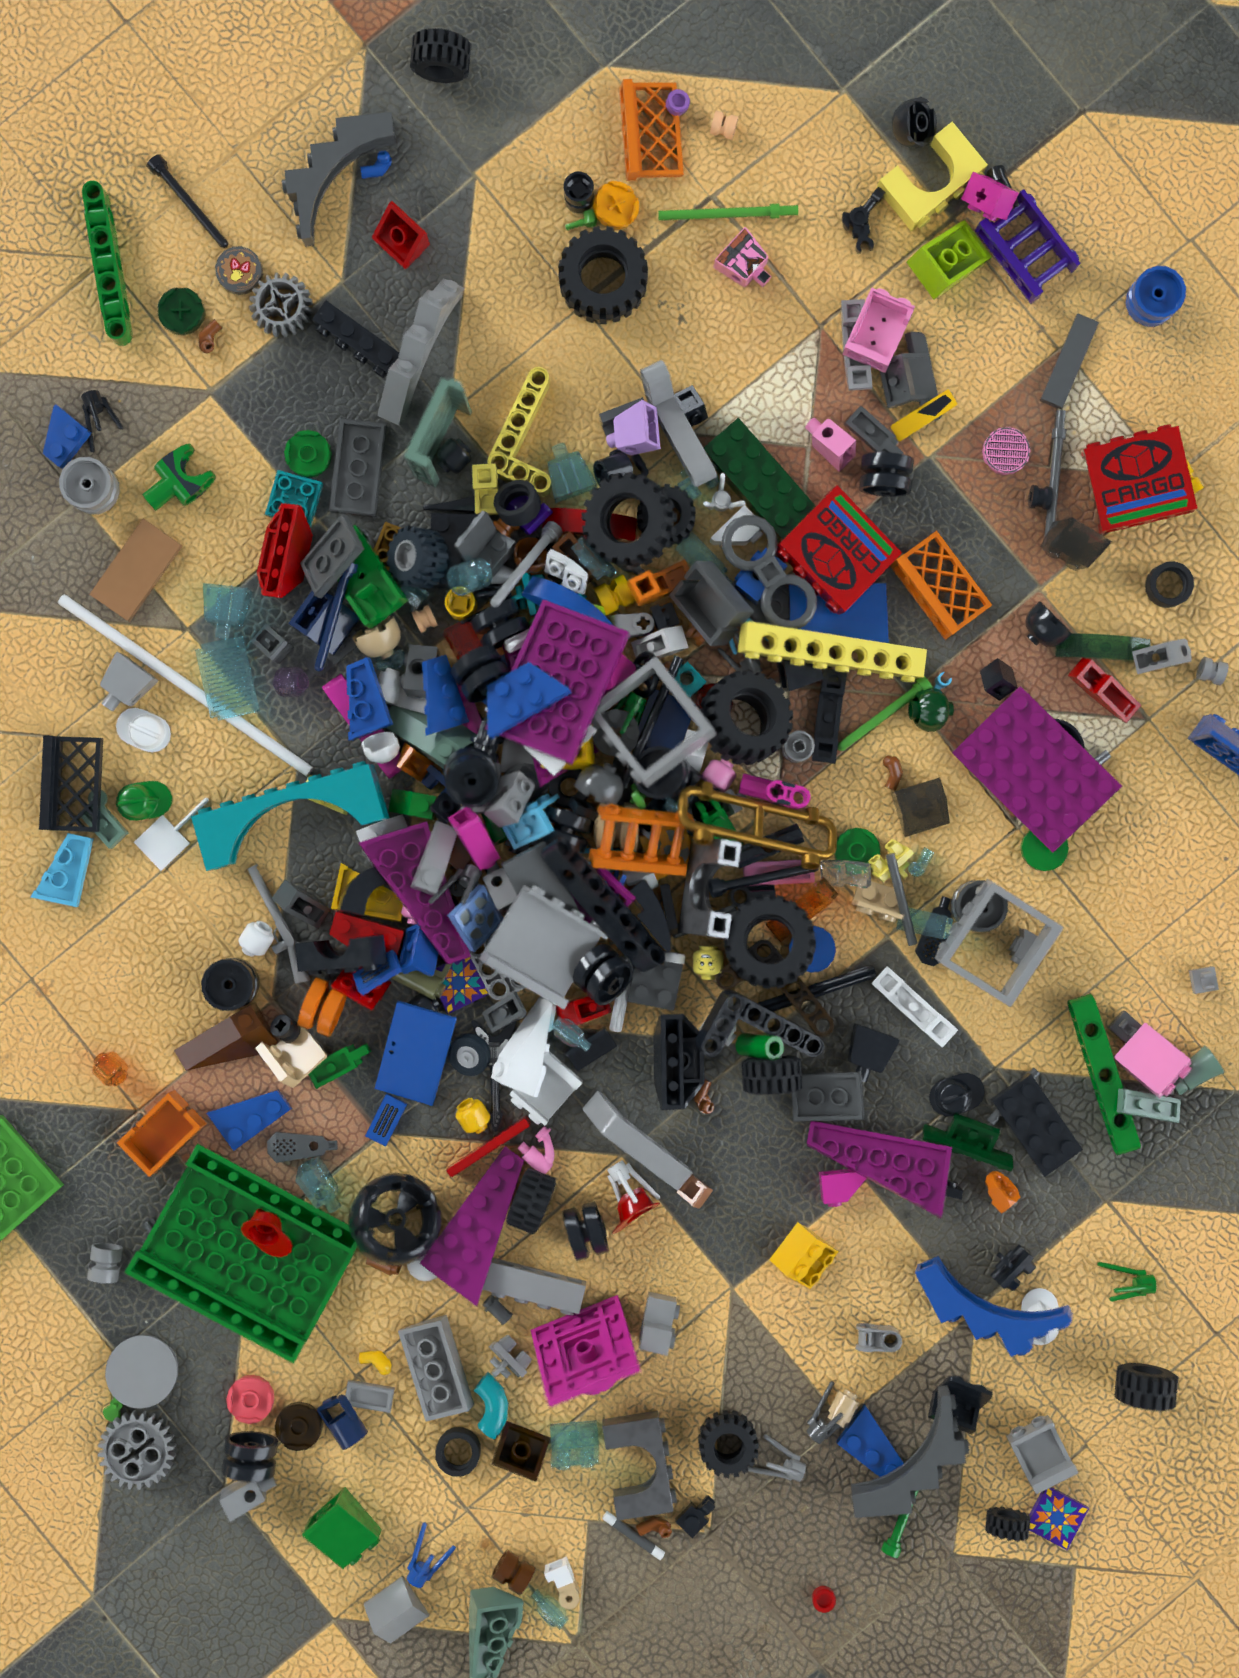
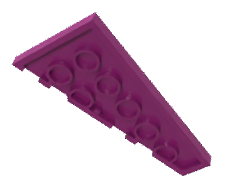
(397, 860)

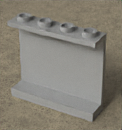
(541, 944)

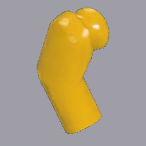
(378, 1359)

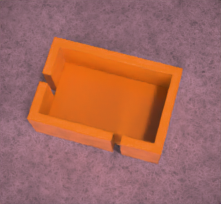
(163, 1133)

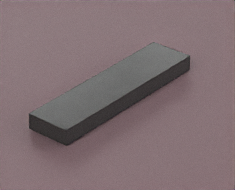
(1069, 361)

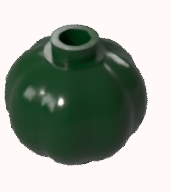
(930, 709)

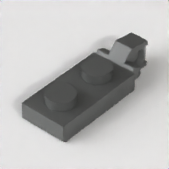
(872, 432)

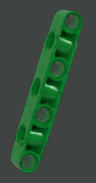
(107, 263)
(1097, 1057)

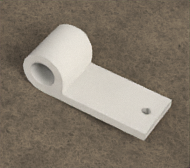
(395, 695)

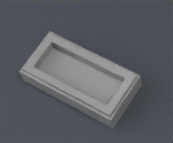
(370, 1396)

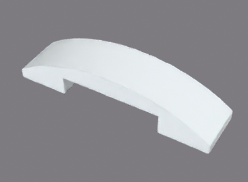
(914, 1007)

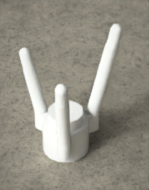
(721, 499)
(620, 1173)

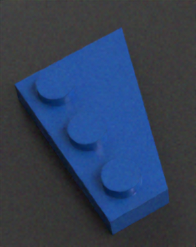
(443, 700)
(249, 1117)
(869, 1444)

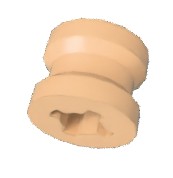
(424, 618)

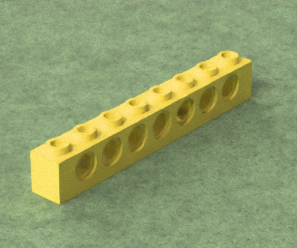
(912, 658)

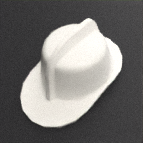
(143, 730)
(1040, 1300)

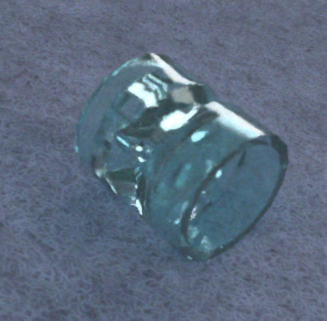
(469, 576)

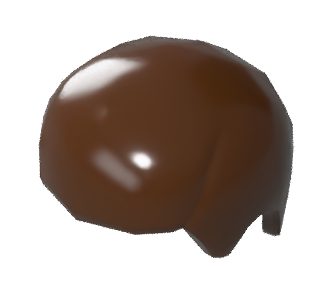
(522, 549)

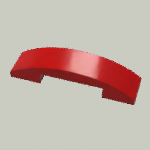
(570, 520)

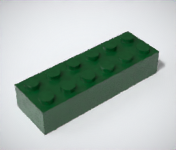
(758, 478)

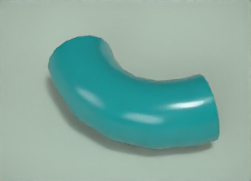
(495, 1406)

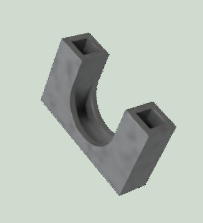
(696, 912)
(655, 1494)

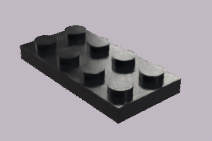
(1036, 1124)

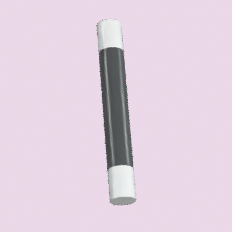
(633, 1535)

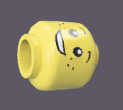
(708, 962)

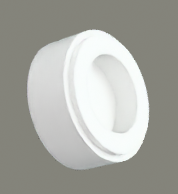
(674, 957)

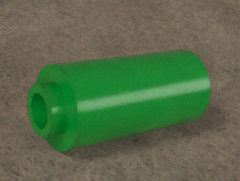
(759, 1046)

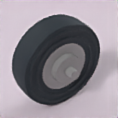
(469, 1054)

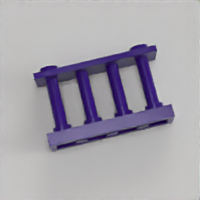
(1017, 268)

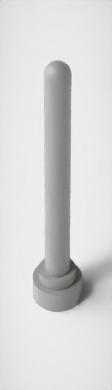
(550, 533)

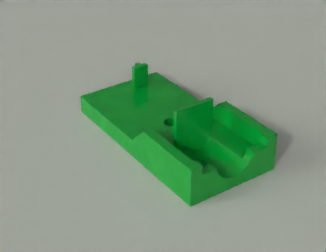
(377, 593)

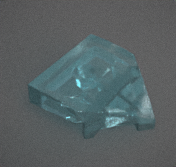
(596, 565)

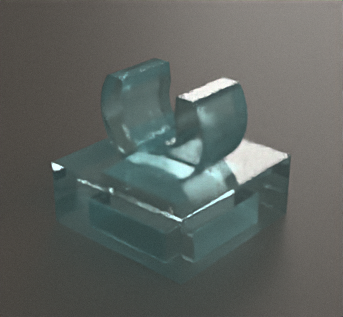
(415, 596)

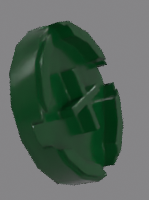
(181, 311)

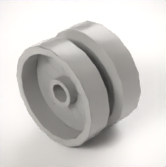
(89, 485)

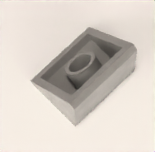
(395, 1610)

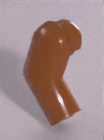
(206, 336)
(702, 1099)

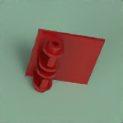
(346, 985)

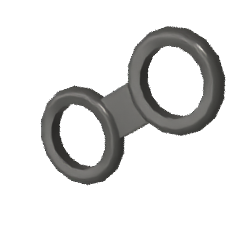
(769, 571)

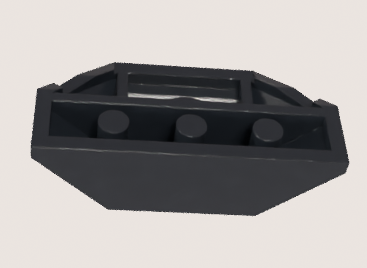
(676, 1062)

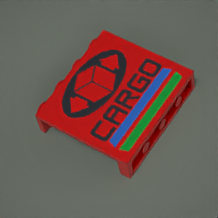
(1140, 479)
(838, 551)

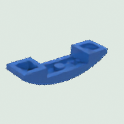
(543, 589)

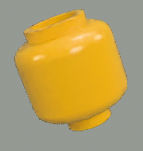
(472, 1116)

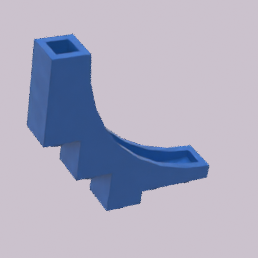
(984, 1318)

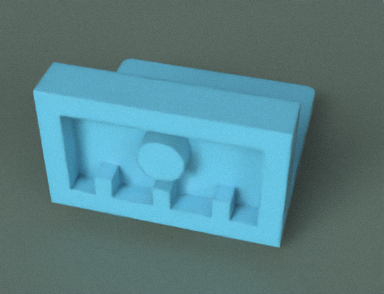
(532, 823)

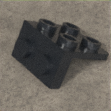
(968, 1400)

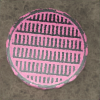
(1006, 451)

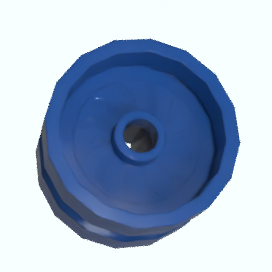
(1155, 296)

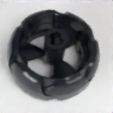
(407, 1246)

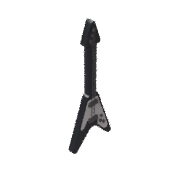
(496, 1045)

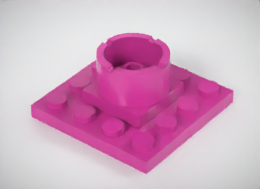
(584, 1351)

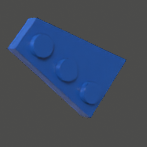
(366, 700)

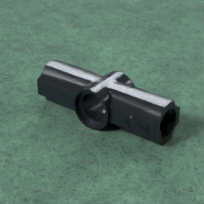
(752, 853)

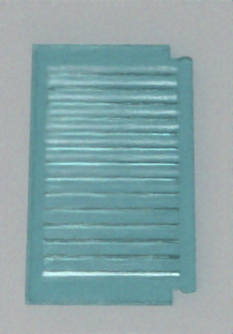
(227, 678)

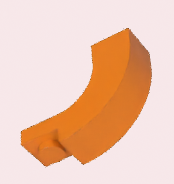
(652, 587)

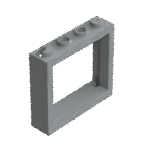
(678, 754)
(1028, 963)

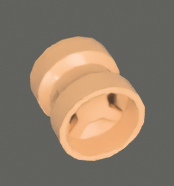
(729, 127)

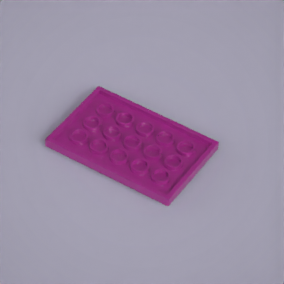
(581, 657)
(1037, 769)

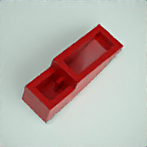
(1104, 689)

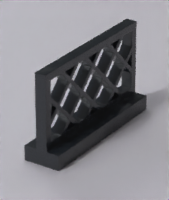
(51, 783)

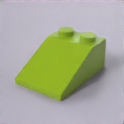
(948, 259)

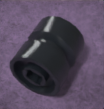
(578, 192)

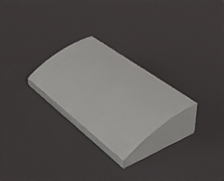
(436, 1368)

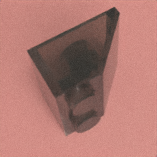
(1074, 543)
(921, 807)

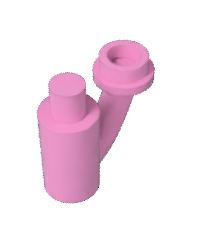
(534, 1157)

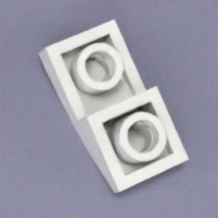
(564, 568)

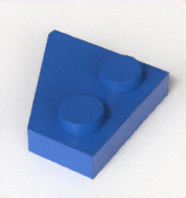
(64, 437)

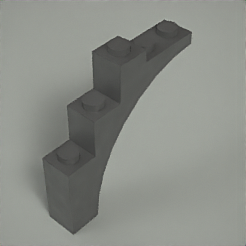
(352, 139)
(896, 1490)

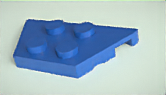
(520, 697)

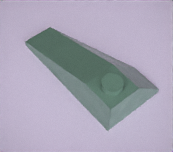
(437, 747)
(492, 1624)

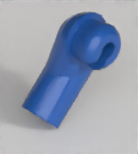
(379, 168)

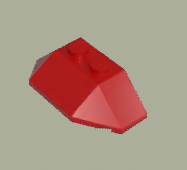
(283, 549)

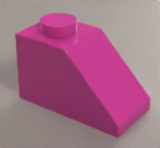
(839, 1186)

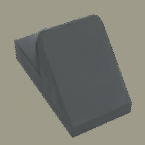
(504, 1012)

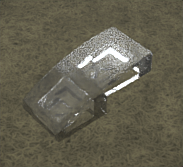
(846, 872)

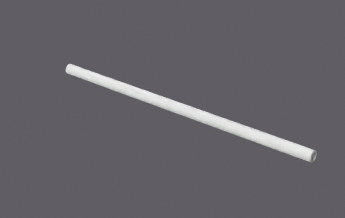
(181, 682)

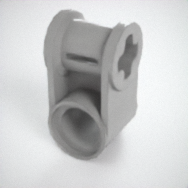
(629, 623)
(875, 1338)

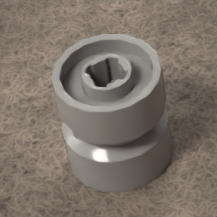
(798, 747)
(105, 1260)

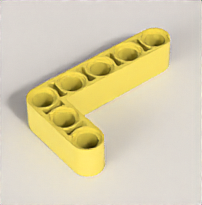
(518, 434)

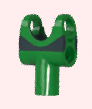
(176, 481)

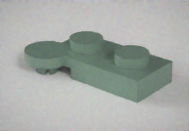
(110, 829)

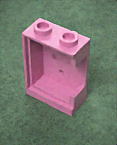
(878, 329)

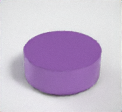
(677, 102)

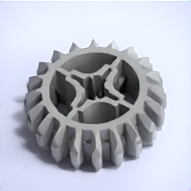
(289, 301)

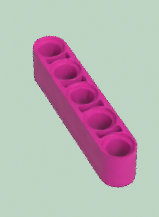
(337, 693)

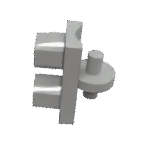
(516, 1365)

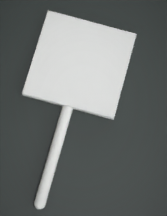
(163, 841)

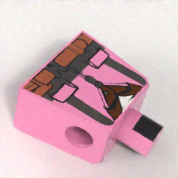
(743, 260)

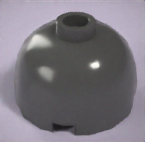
(601, 783)

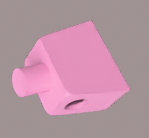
(832, 442)

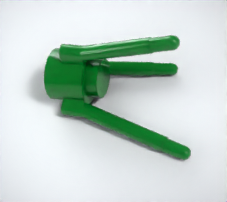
(634, 706)
(1141, 1285)

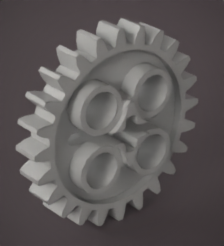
(150, 1467)

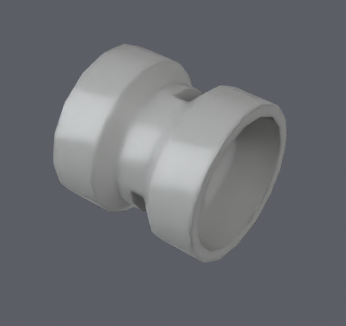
(1212, 671)

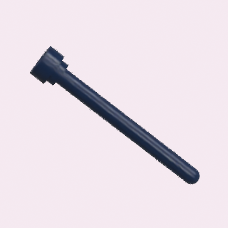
(333, 616)

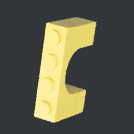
(916, 205)

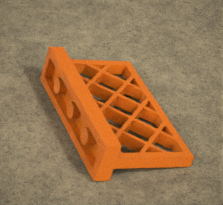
(631, 134)
(927, 598)

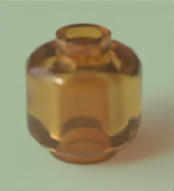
(110, 1068)

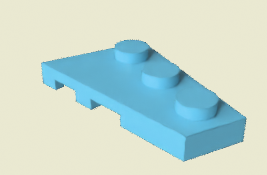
(67, 873)

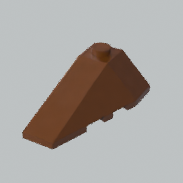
(228, 1040)

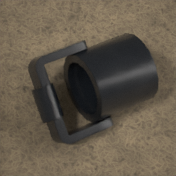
(617, 463)

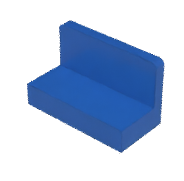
(418, 952)

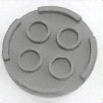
(141, 1371)

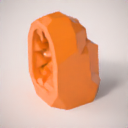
(1001, 1191)

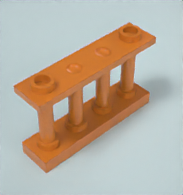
(639, 862)

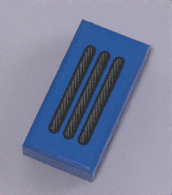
(371, 979)
(386, 1119)

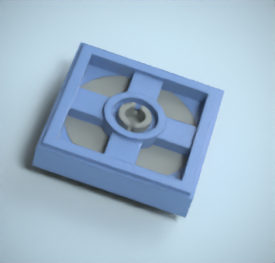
(476, 918)

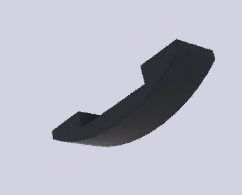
(828, 716)

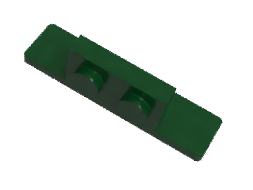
(972, 1140)

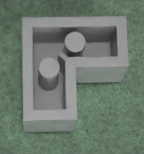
(656, 1327)

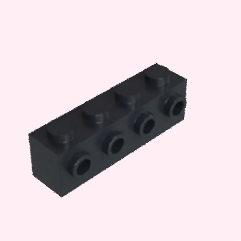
(354, 337)

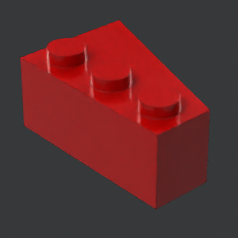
(349, 926)

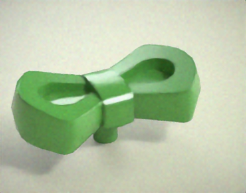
(637, 797)
(113, 1410)

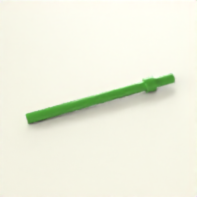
(773, 211)

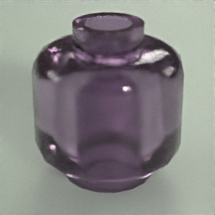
(290, 681)

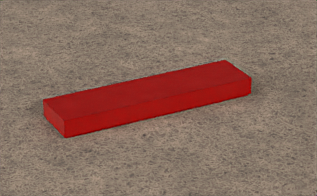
(488, 1146)

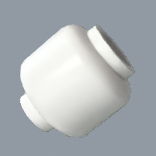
(256, 938)

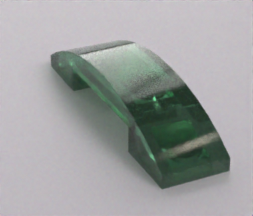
(1101, 647)

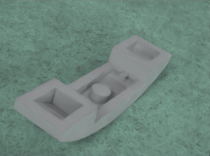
(857, 374)

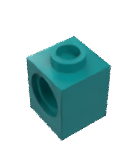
(698, 681)

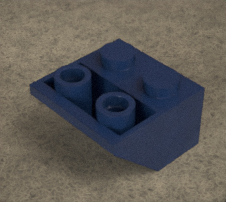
(313, 616)

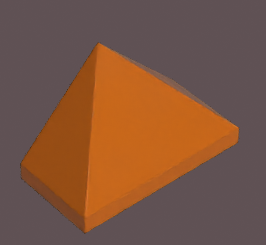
(413, 762)

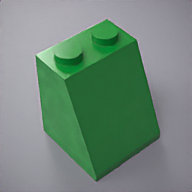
(342, 1529)

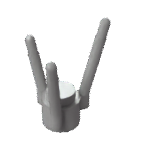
(791, 1468)

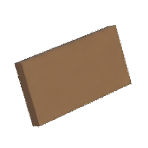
(136, 570)

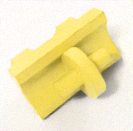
(880, 866)

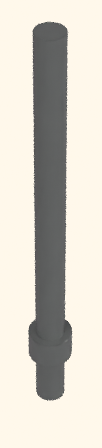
(1058, 436)

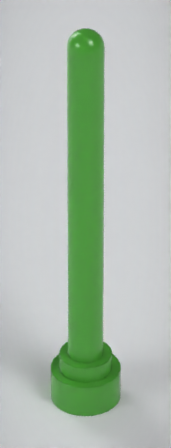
(920, 684)

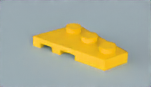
(381, 902)

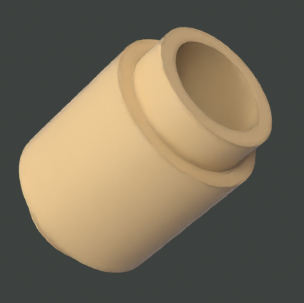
(844, 1403)

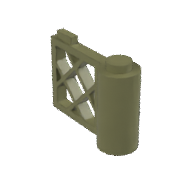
(426, 985)

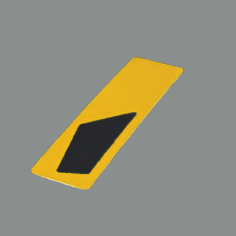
(923, 415)

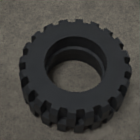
(603, 245)
(602, 506)
(769, 705)
(763, 910)

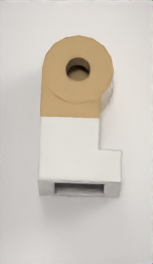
(565, 1581)

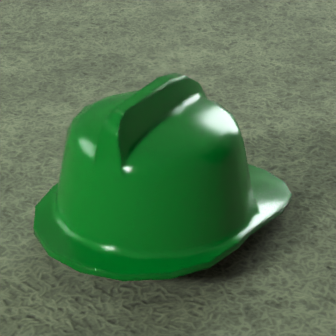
(144, 800)

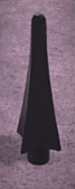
(464, 505)

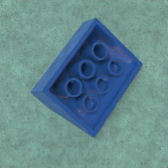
(1218, 740)

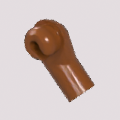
(895, 769)
(656, 1524)

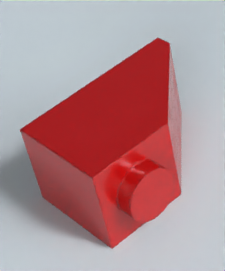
(582, 1010)

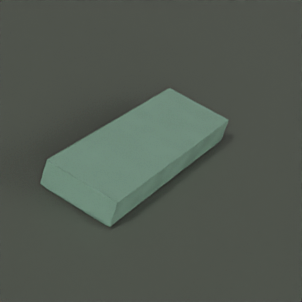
(1148, 1105)

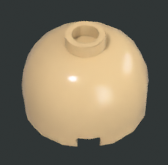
(379, 640)

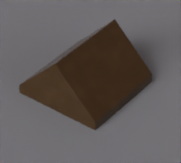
(520, 1451)

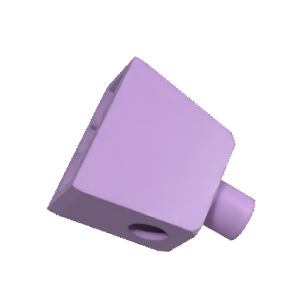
(636, 430)

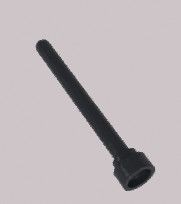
(159, 167)
(719, 886)

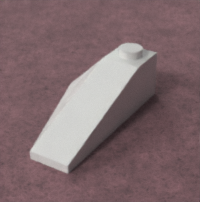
(523, 1056)

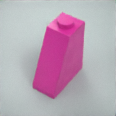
(474, 838)

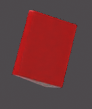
(400, 236)

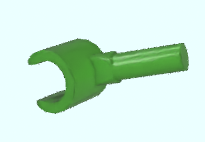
(589, 220)

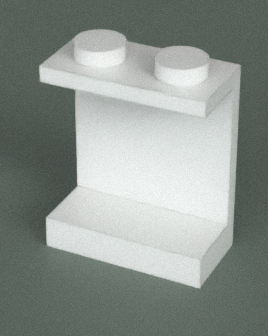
(555, 1089)

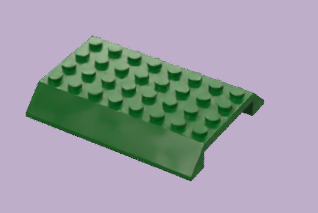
(217, 1271)

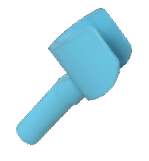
(939, 684)

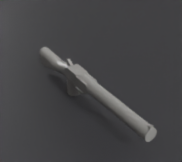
(288, 938)

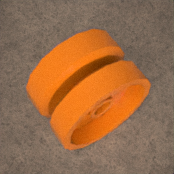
(321, 1007)

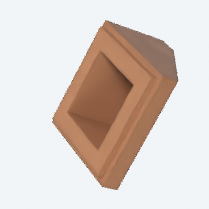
(694, 1192)

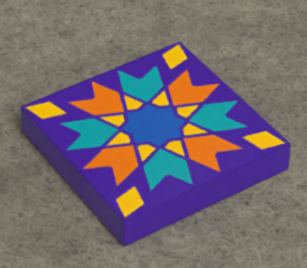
(462, 985)
(1057, 1517)

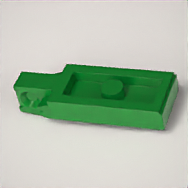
(338, 1064)

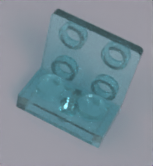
(574, 1444)

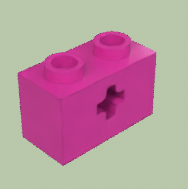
(989, 196)

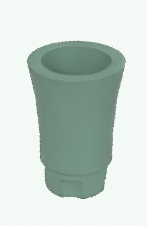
(1203, 1066)

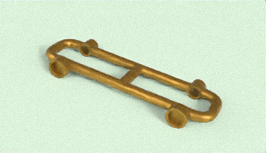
(704, 833)

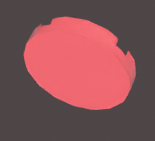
(250, 1399)

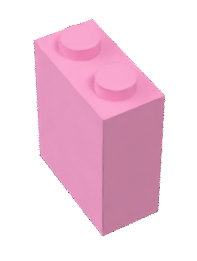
(1153, 1061)

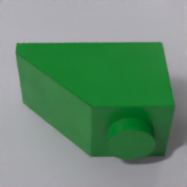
(412, 804)

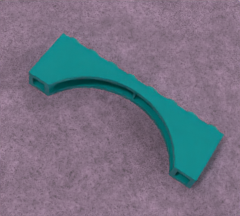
(224, 828)

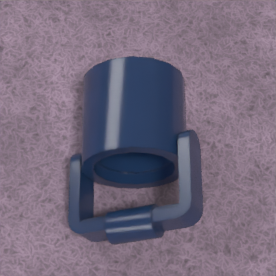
(346, 1426)

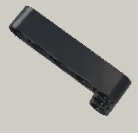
(758, 1020)

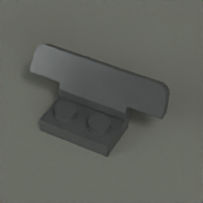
(910, 374)

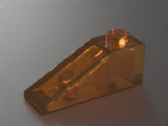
(812, 901)

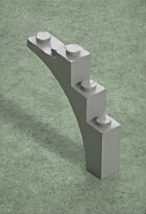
(416, 345)

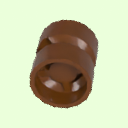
(513, 1572)

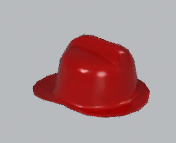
(630, 1211)
(267, 1234)

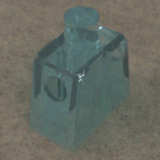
(569, 474)
(225, 607)
(318, 1184)

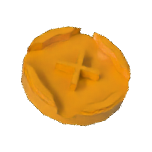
(616, 205)

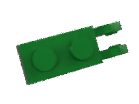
(716, 817)

